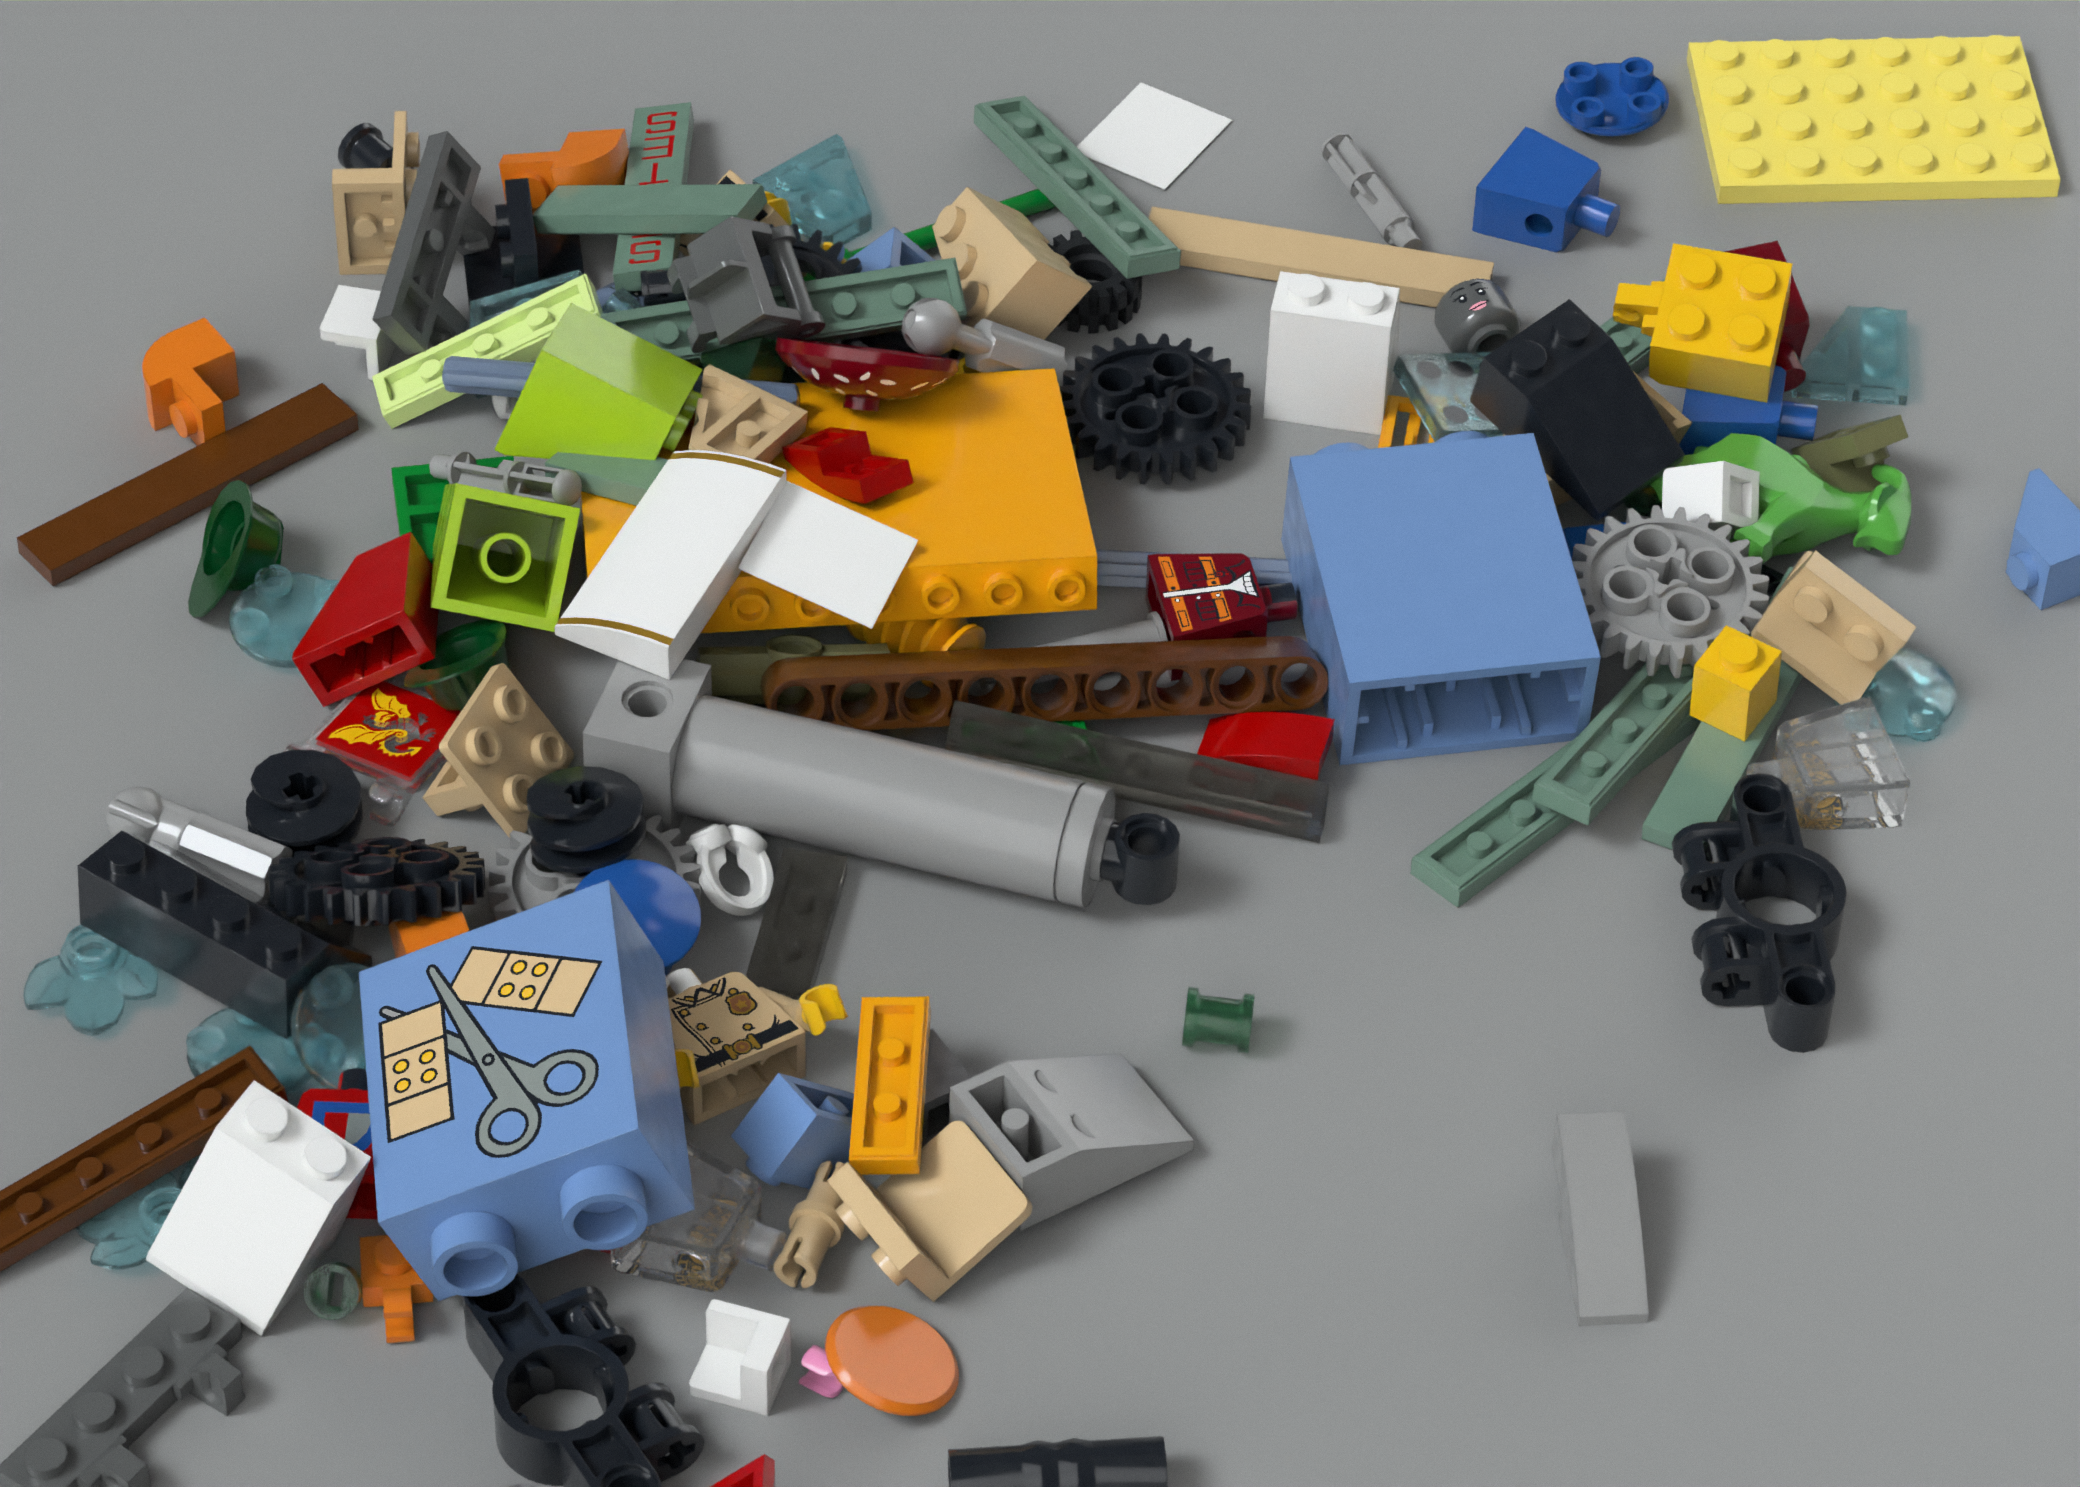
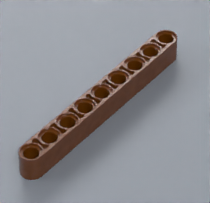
(1072, 696)

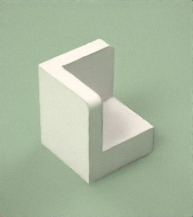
(351, 325)
(1713, 488)
(742, 1357)

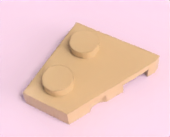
(743, 418)

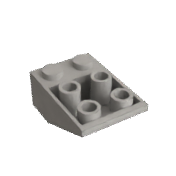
(1068, 1126)

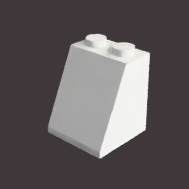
(1331, 352)
(259, 1208)

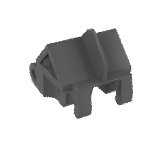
(730, 288)

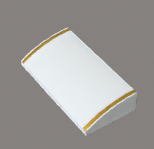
(673, 560)

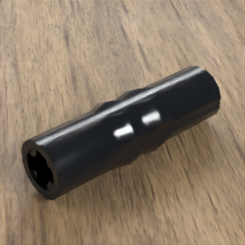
(1062, 1464)

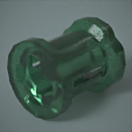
(1218, 1020)

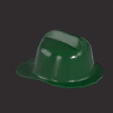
(235, 546)
(460, 662)

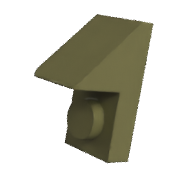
(1849, 453)

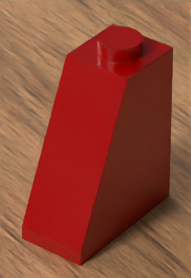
(371, 623)

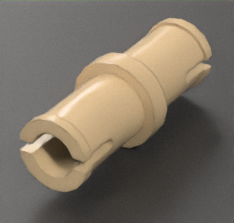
(813, 1230)

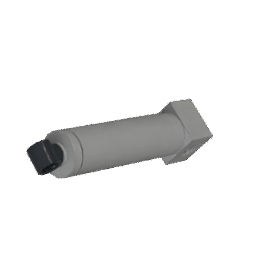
(872, 793)

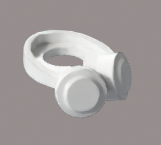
(751, 857)

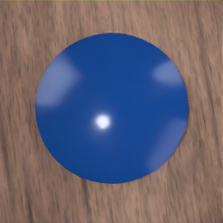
(1612, 97)
(659, 903)

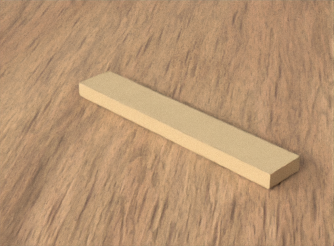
(1266, 250)

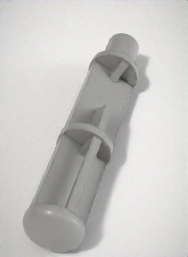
(1370, 191)
(509, 477)

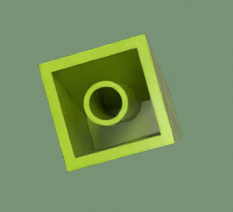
(601, 395)
(502, 556)

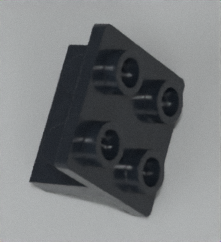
(517, 250)

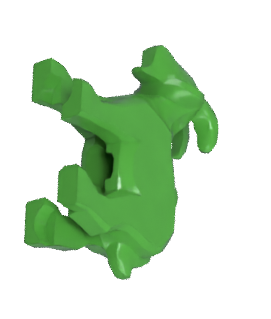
(1802, 508)

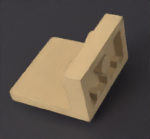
(373, 204)

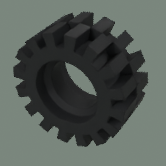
(1107, 300)

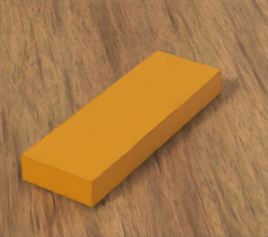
(890, 1085)

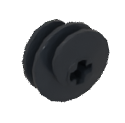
(304, 800)
(584, 819)

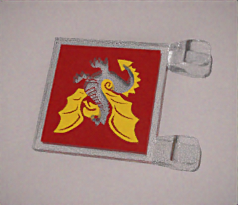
(388, 736)

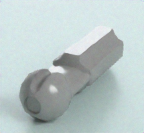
(935, 328)
(208, 840)

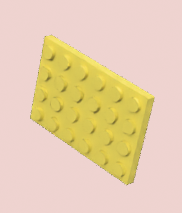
(1871, 120)

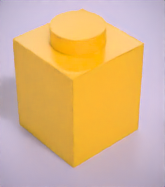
(1735, 683)

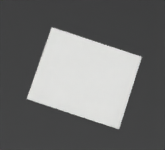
(1153, 135)
(828, 554)

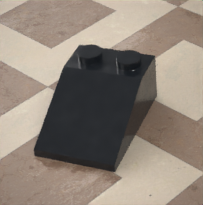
(1582, 404)

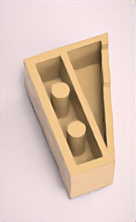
(1006, 266)

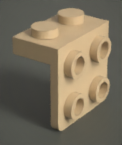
(934, 1221)

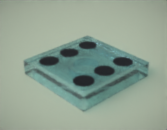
(1442, 390)

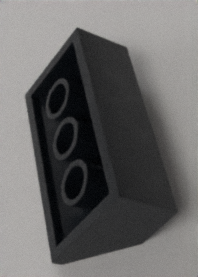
(205, 928)

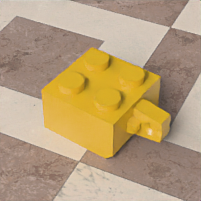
(1711, 320)

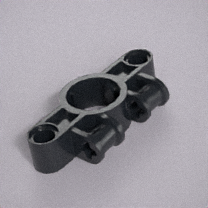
(1764, 962)
(557, 1346)

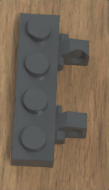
(433, 228)
(92, 1431)

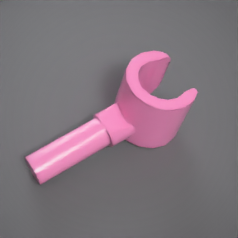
(820, 1376)

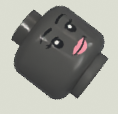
(1476, 317)

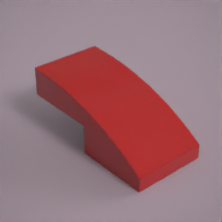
(844, 466)
(1271, 741)

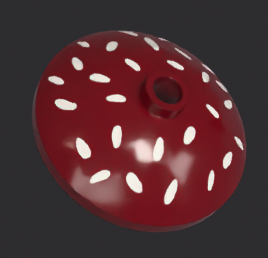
(865, 373)

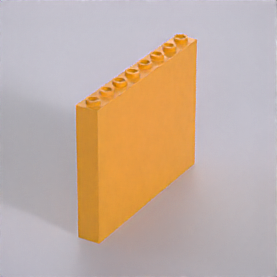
(988, 502)

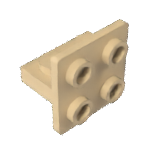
(1831, 628)
(497, 753)

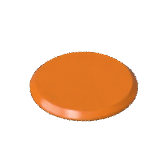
(892, 1360)

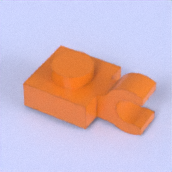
(391, 1283)

